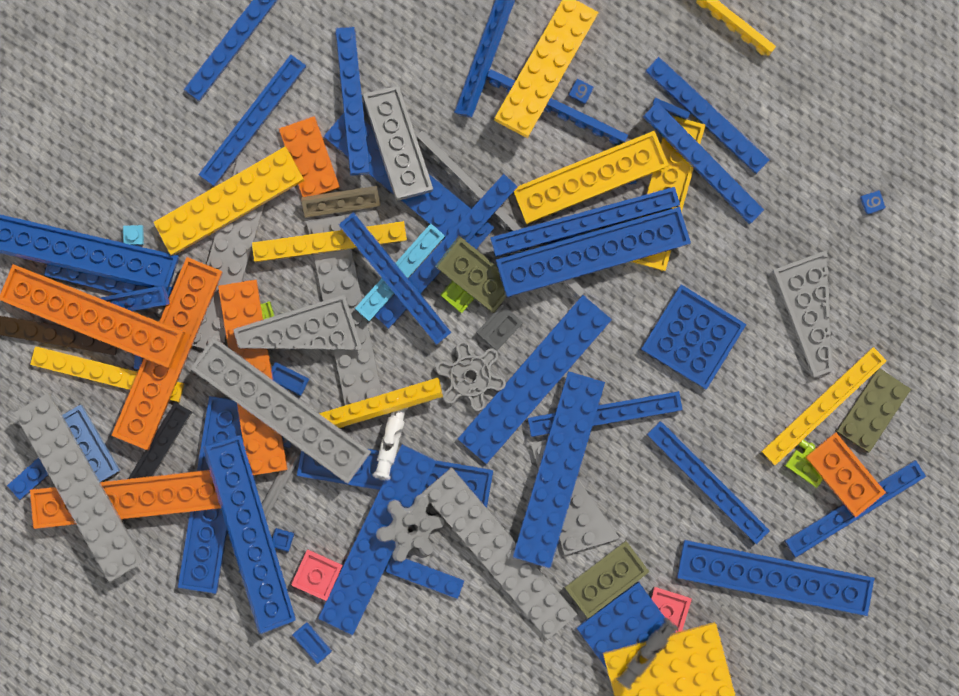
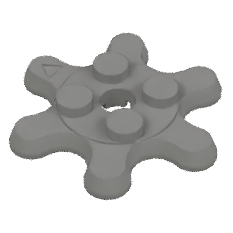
(466, 362)
(402, 520)

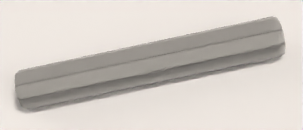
(279, 483)

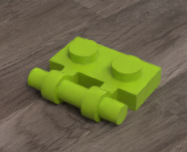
(802, 467)

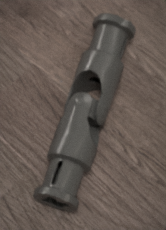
(654, 645)

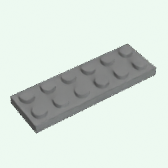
(397, 143)

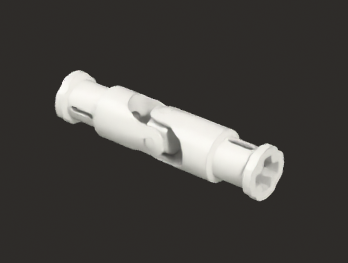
(391, 438)

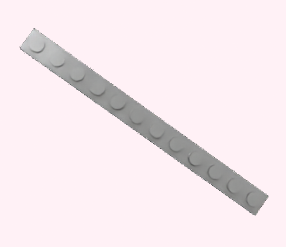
(466, 182)

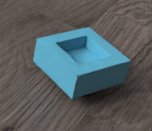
(133, 234)

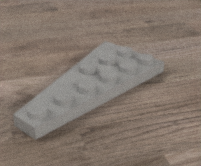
(807, 302)
(316, 326)
(584, 521)

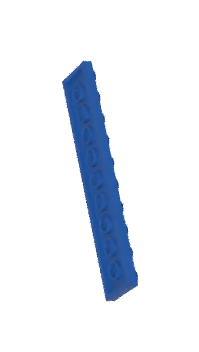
(437, 208)
(593, 252)
(86, 253)
(534, 379)
(559, 469)
(476, 478)
(208, 528)
(249, 534)
(369, 555)
(775, 577)

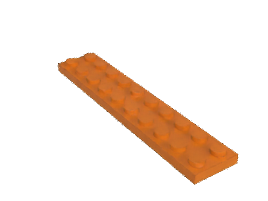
(92, 316)
(156, 382)
(262, 444)
(134, 498)

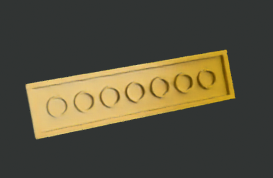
(546, 67)
(677, 176)
(591, 177)
(228, 201)

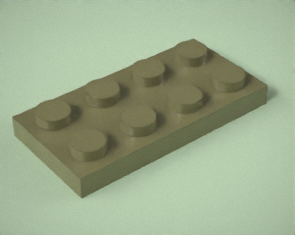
(473, 273)
(873, 410)
(606, 579)

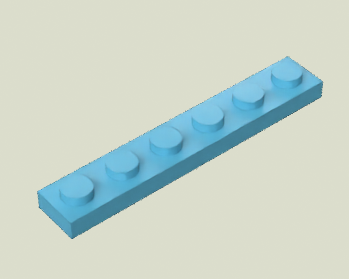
(407, 263)

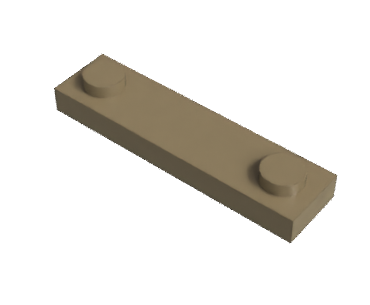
(340, 201)

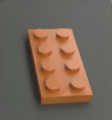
(311, 157)
(845, 474)

